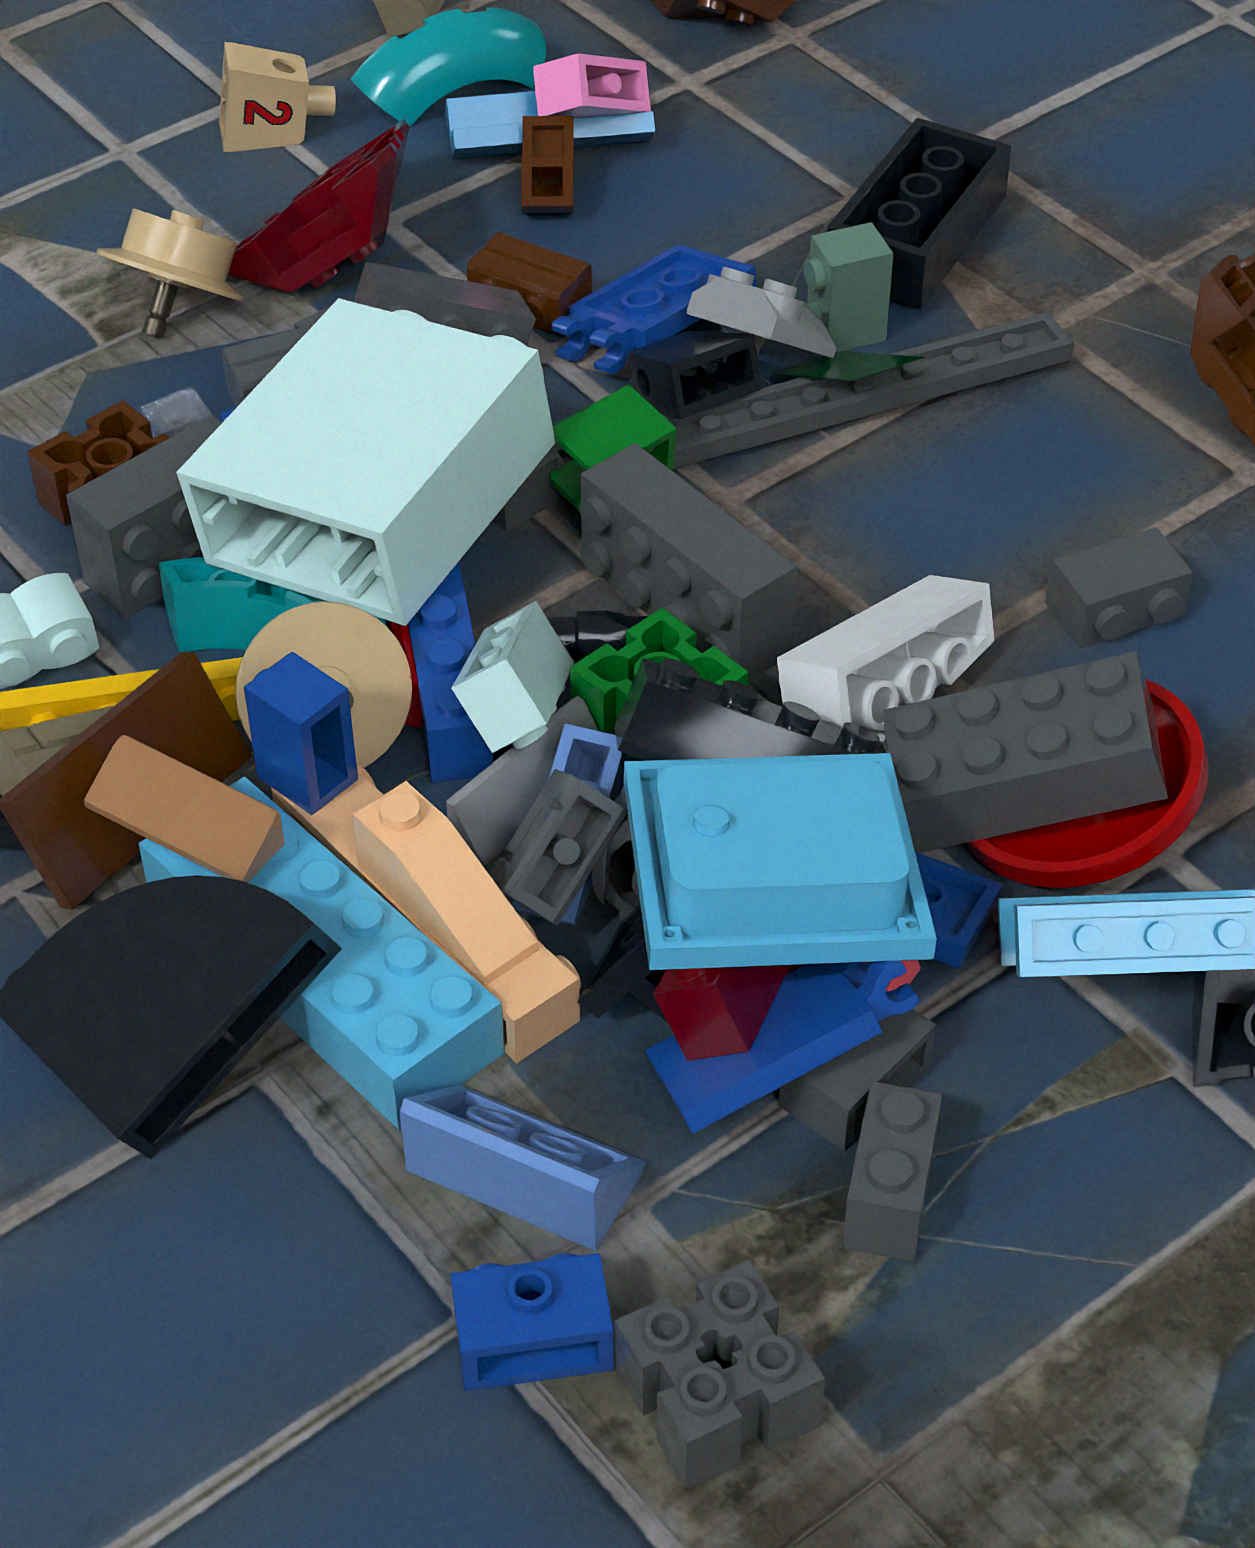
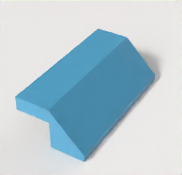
(494, 125)

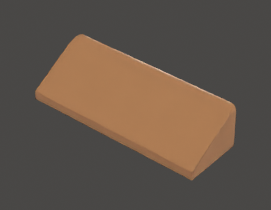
(185, 810)

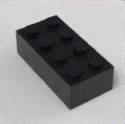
(929, 203)

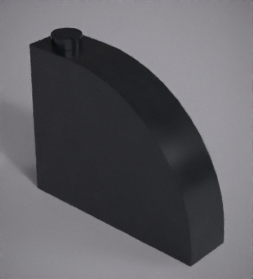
(162, 996)

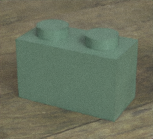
(850, 284)

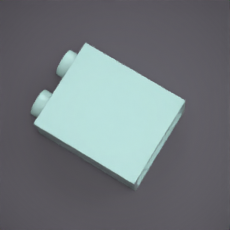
(369, 458)

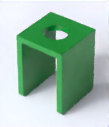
(606, 430)

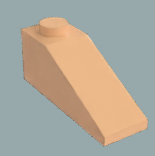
(440, 882)

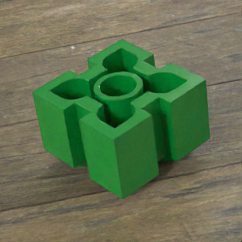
(607, 674)

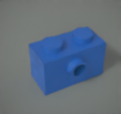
(301, 732)
(532, 1321)

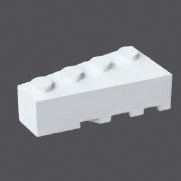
(890, 652)

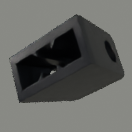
(675, 373)

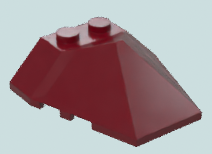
(329, 221)

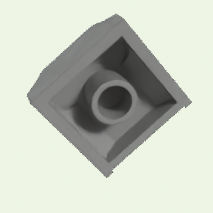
(759, 311)

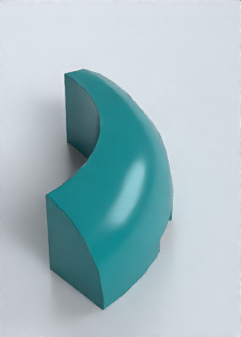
(448, 54)
(220, 607)

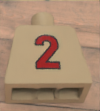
(267, 98)

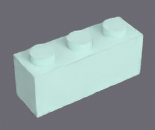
(514, 679)

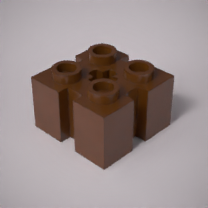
(71, 461)

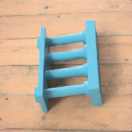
(1128, 933)

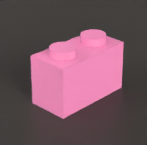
(591, 86)

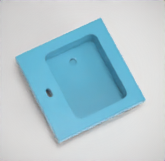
(775, 862)

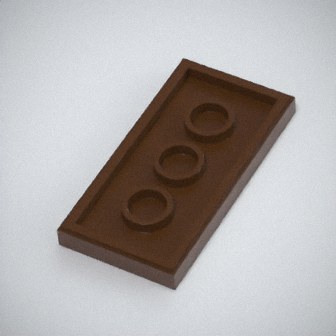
(81, 849)

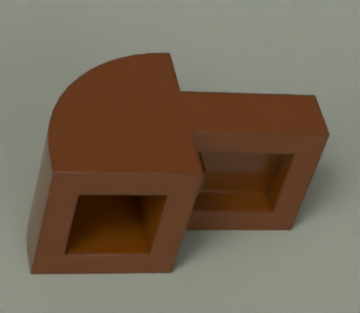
(547, 164)

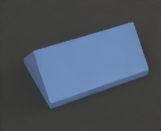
(517, 1162)

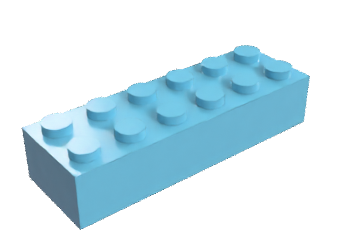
(391, 1002)

